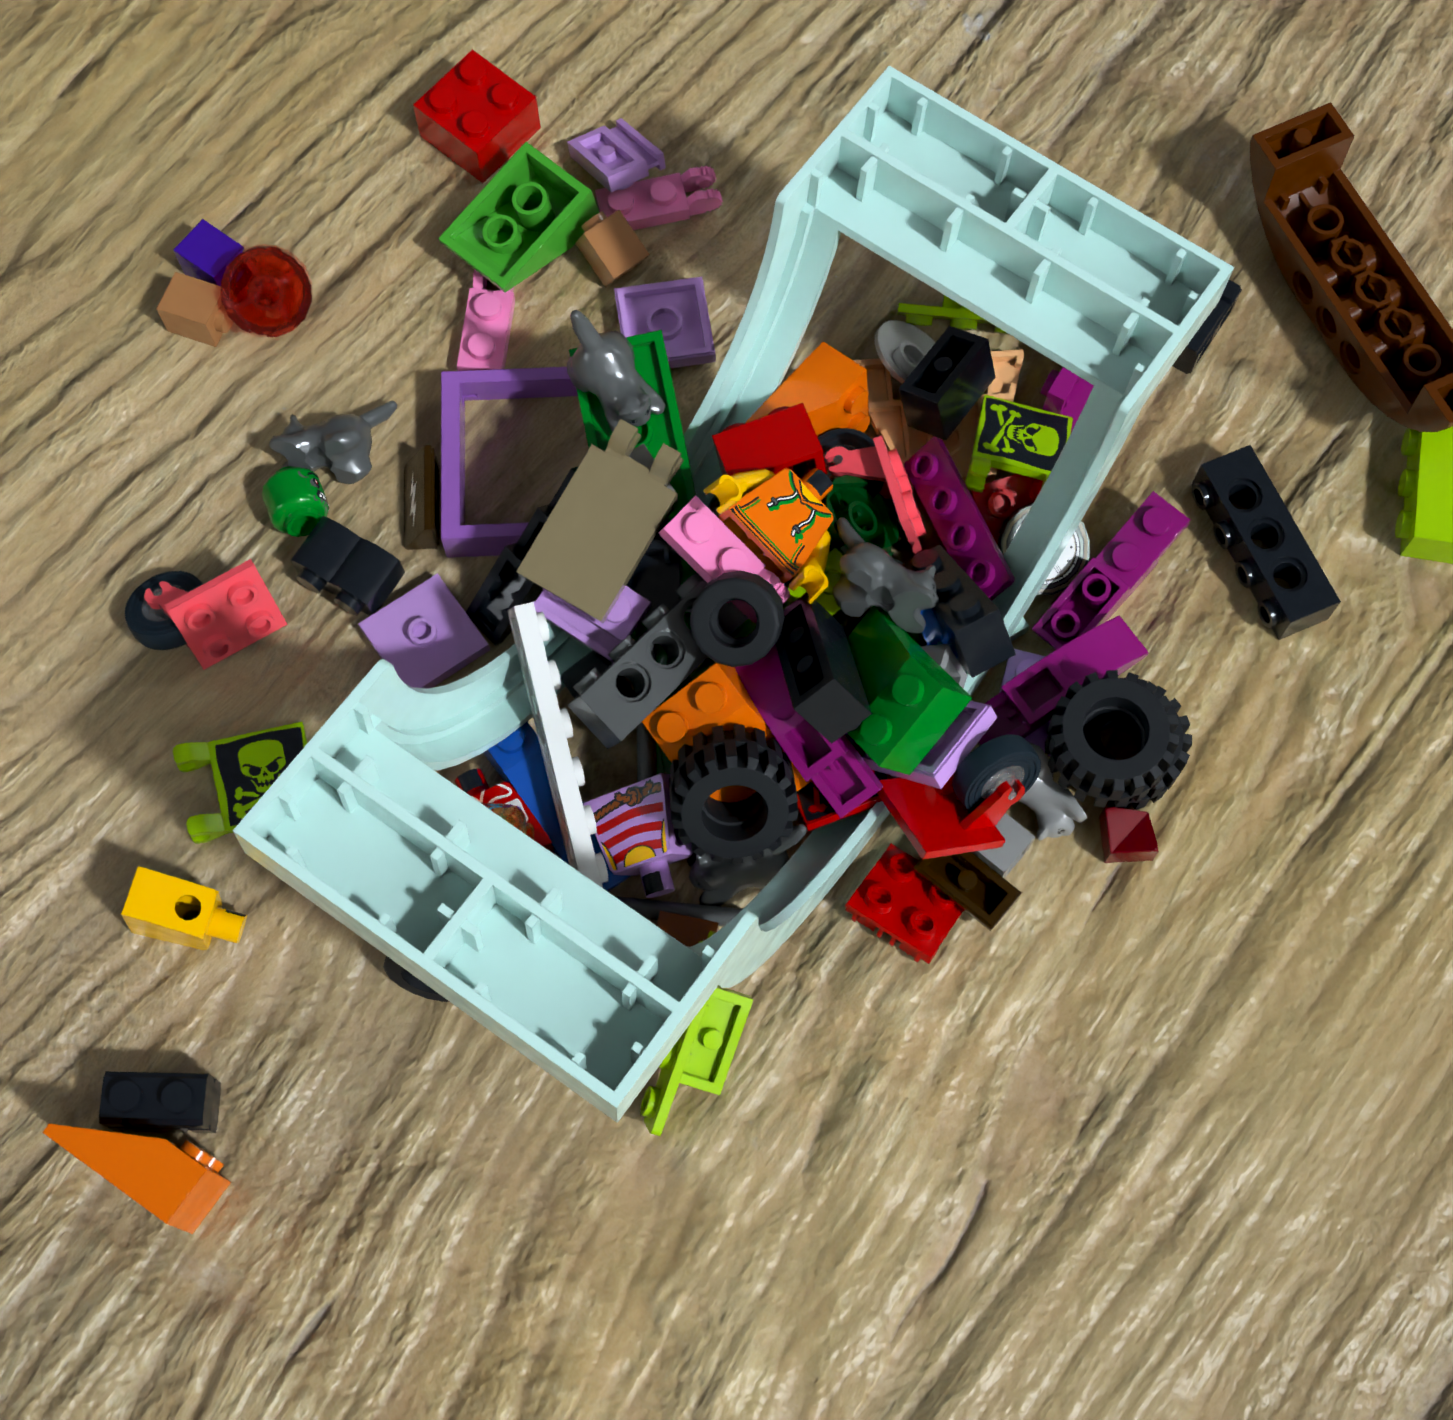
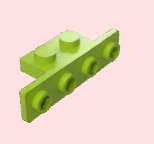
(700, 1055)

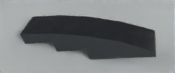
(503, 585)

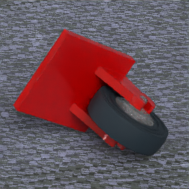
(971, 802)

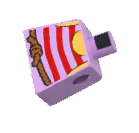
(639, 833)

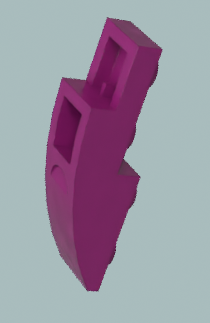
(1114, 573)
(1033, 694)
(833, 767)

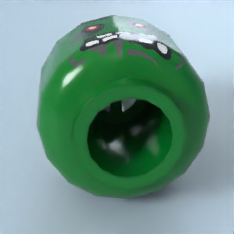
(294, 500)

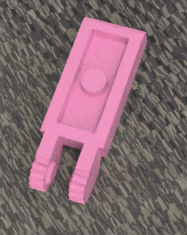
(662, 198)
(485, 327)
(715, 549)

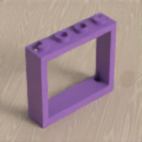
(456, 388)

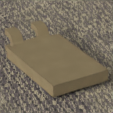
(602, 524)

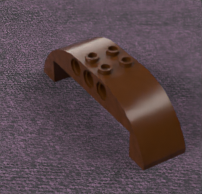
(1351, 272)

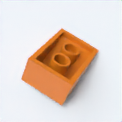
(830, 389)
(707, 702)
(165, 1179)

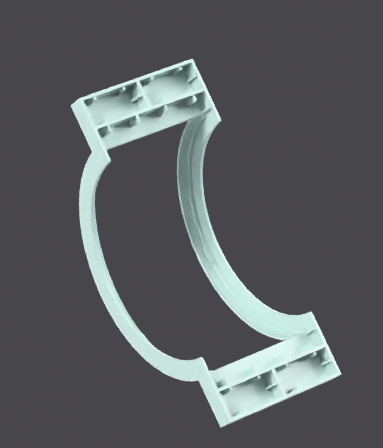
(502, 919)

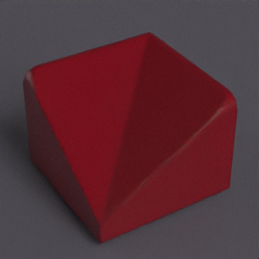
(1127, 835)

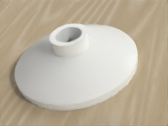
(901, 347)

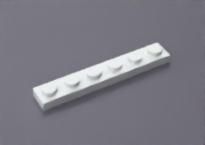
(553, 729)

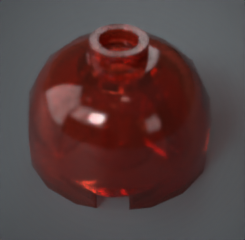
(266, 290)

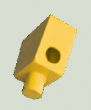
(161, 901)

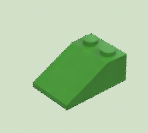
(521, 219)

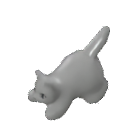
(1052, 803)

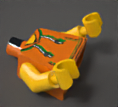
(780, 522)

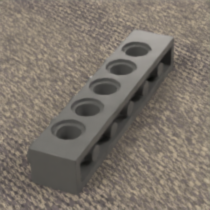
(610, 713)

